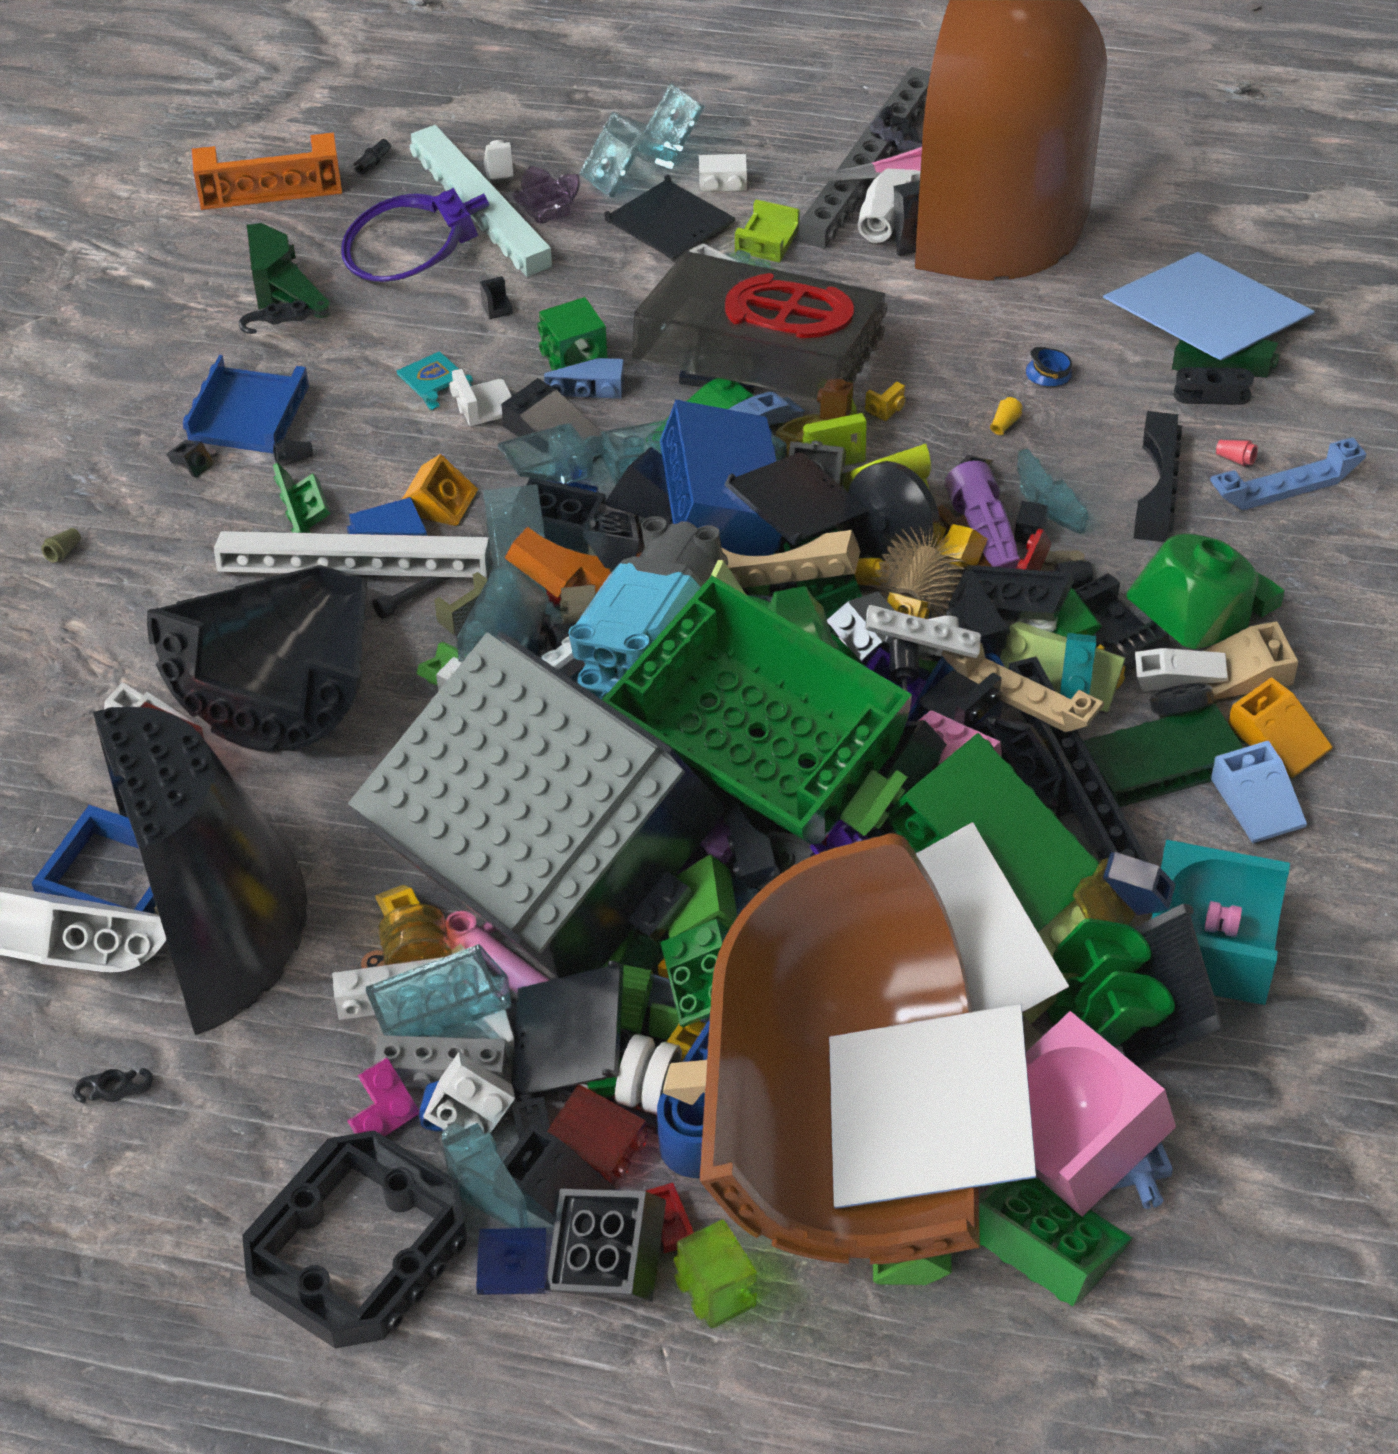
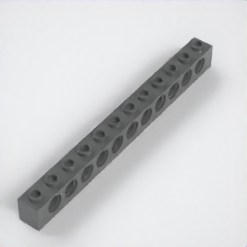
(841, 196)

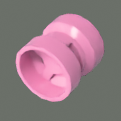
(1223, 919)

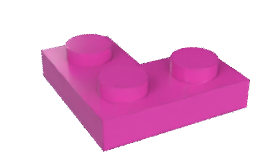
(390, 1098)

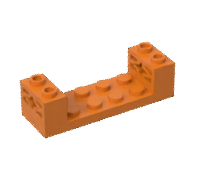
(268, 177)

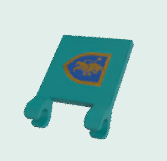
(429, 377)

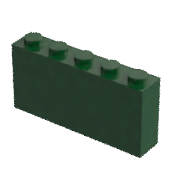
(1162, 754)

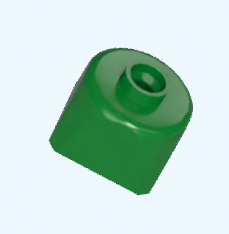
(1197, 590)

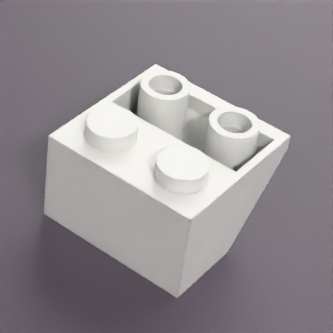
(469, 1096)

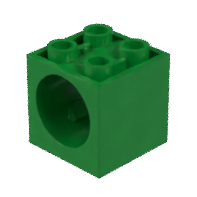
(571, 334)

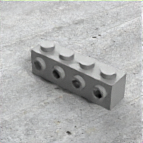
(425, 1059)

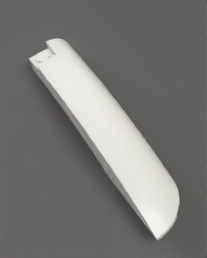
(76, 932)

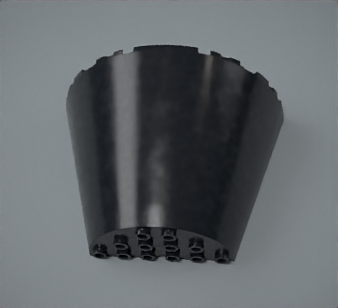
(212, 859)

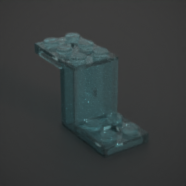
(627, 138)

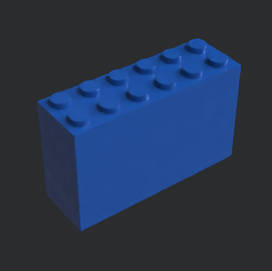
(698, 454)

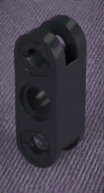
(1213, 386)

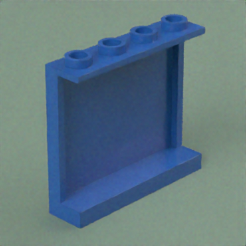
(245, 407)

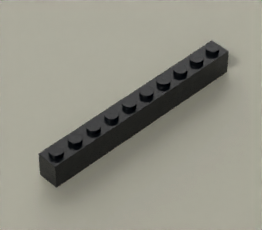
(1082, 782)

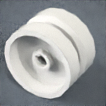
(644, 1072)

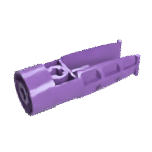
(976, 496)

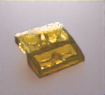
(1100, 900)

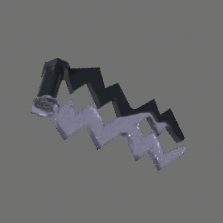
(885, 115)

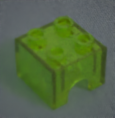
(715, 1274)

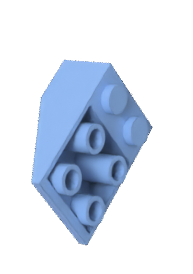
(1258, 791)

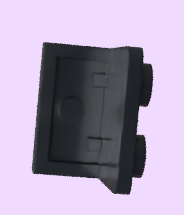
(962, 698)

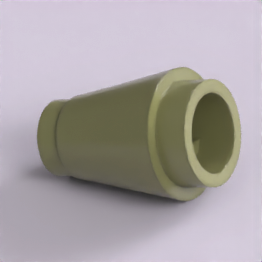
(60, 545)

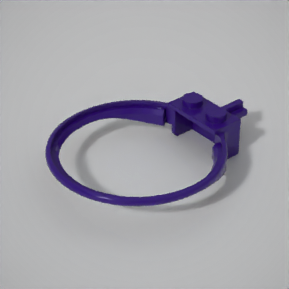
(452, 210)

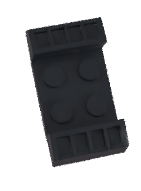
(1121, 629)

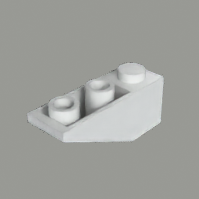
(1173, 667)

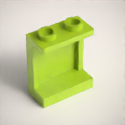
(768, 231)

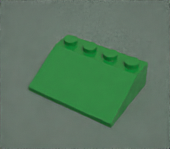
(1048, 1238)

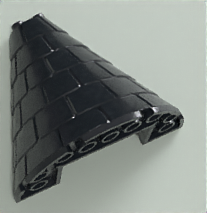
(267, 658)

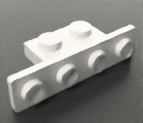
(930, 635)

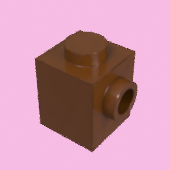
(835, 399)

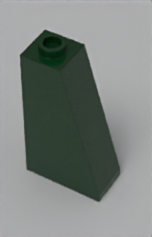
(1256, 358)

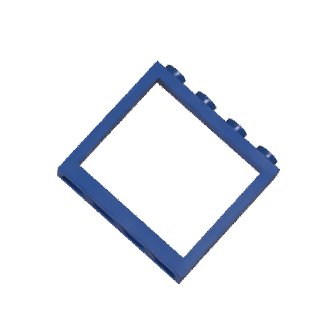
(91, 821)

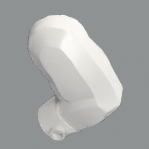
(878, 211)

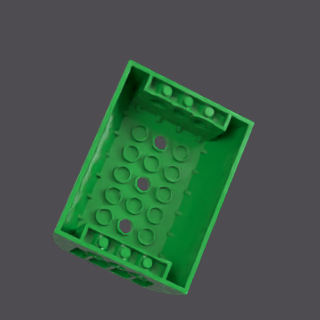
(770, 679)

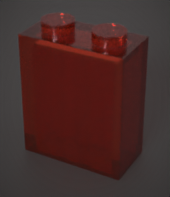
(600, 1132)

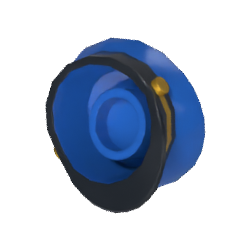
(1049, 367)

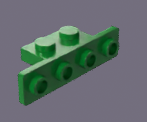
(304, 501)

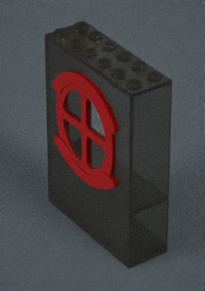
(709, 324)

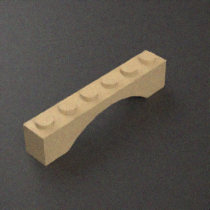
(824, 557)

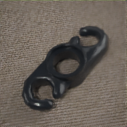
(99, 1081)

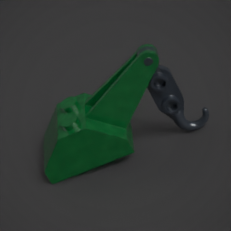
(279, 280)

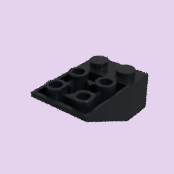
(544, 1166)

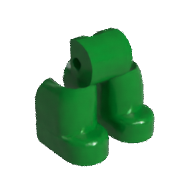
(1108, 991)

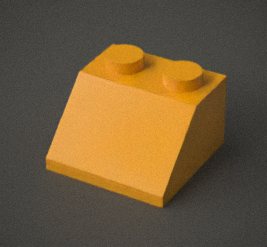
(441, 492)

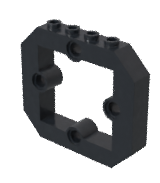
(385, 1308)

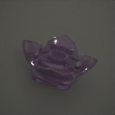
(545, 197)

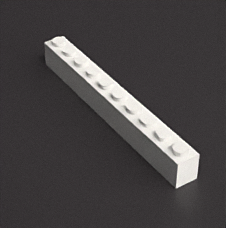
(353, 553)

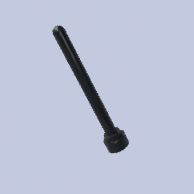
(385, 605)

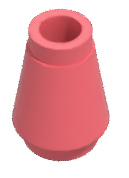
(1238, 451)

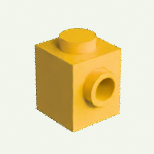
(908, 605)

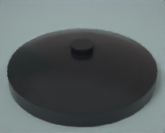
(895, 502)

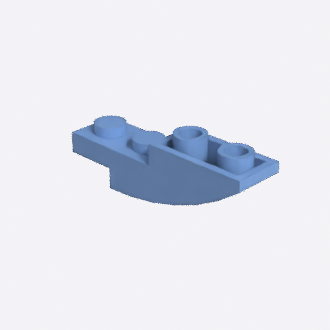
(771, 406)

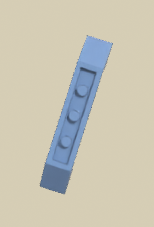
(1340, 461)

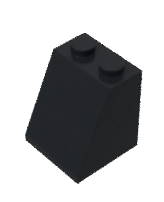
(643, 488)

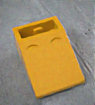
(1278, 717)

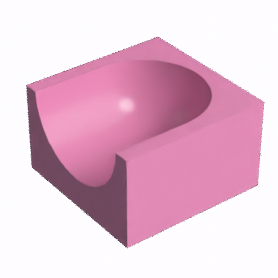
(1090, 1113)

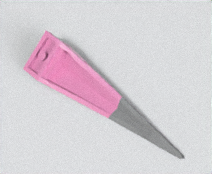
(908, 161)

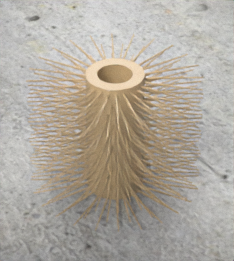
(920, 572)

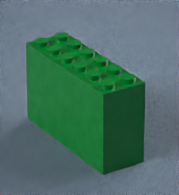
(1021, 833)

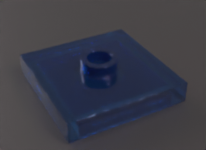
(511, 1261)

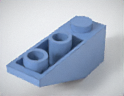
(589, 379)

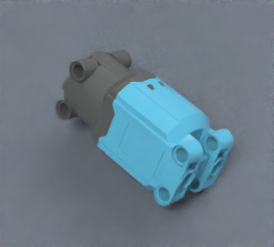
(642, 599)

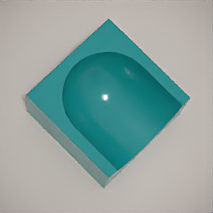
(1240, 965)

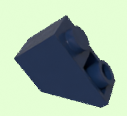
(1139, 883)

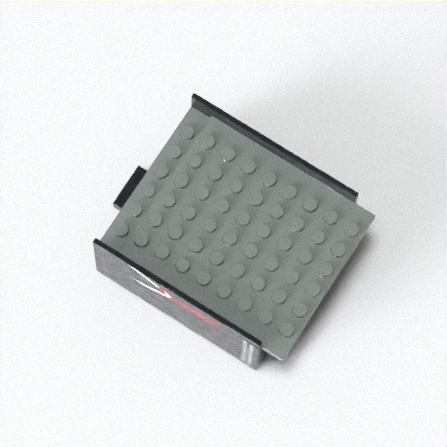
(541, 809)

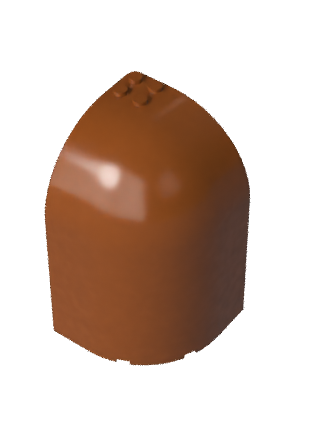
(1009, 137)
(813, 956)

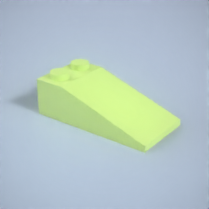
(1029, 641)

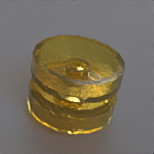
(413, 934)

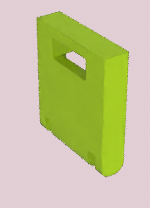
(838, 433)

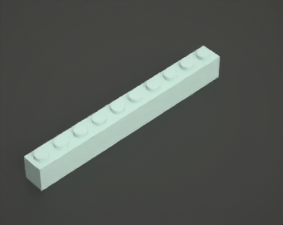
(499, 219)

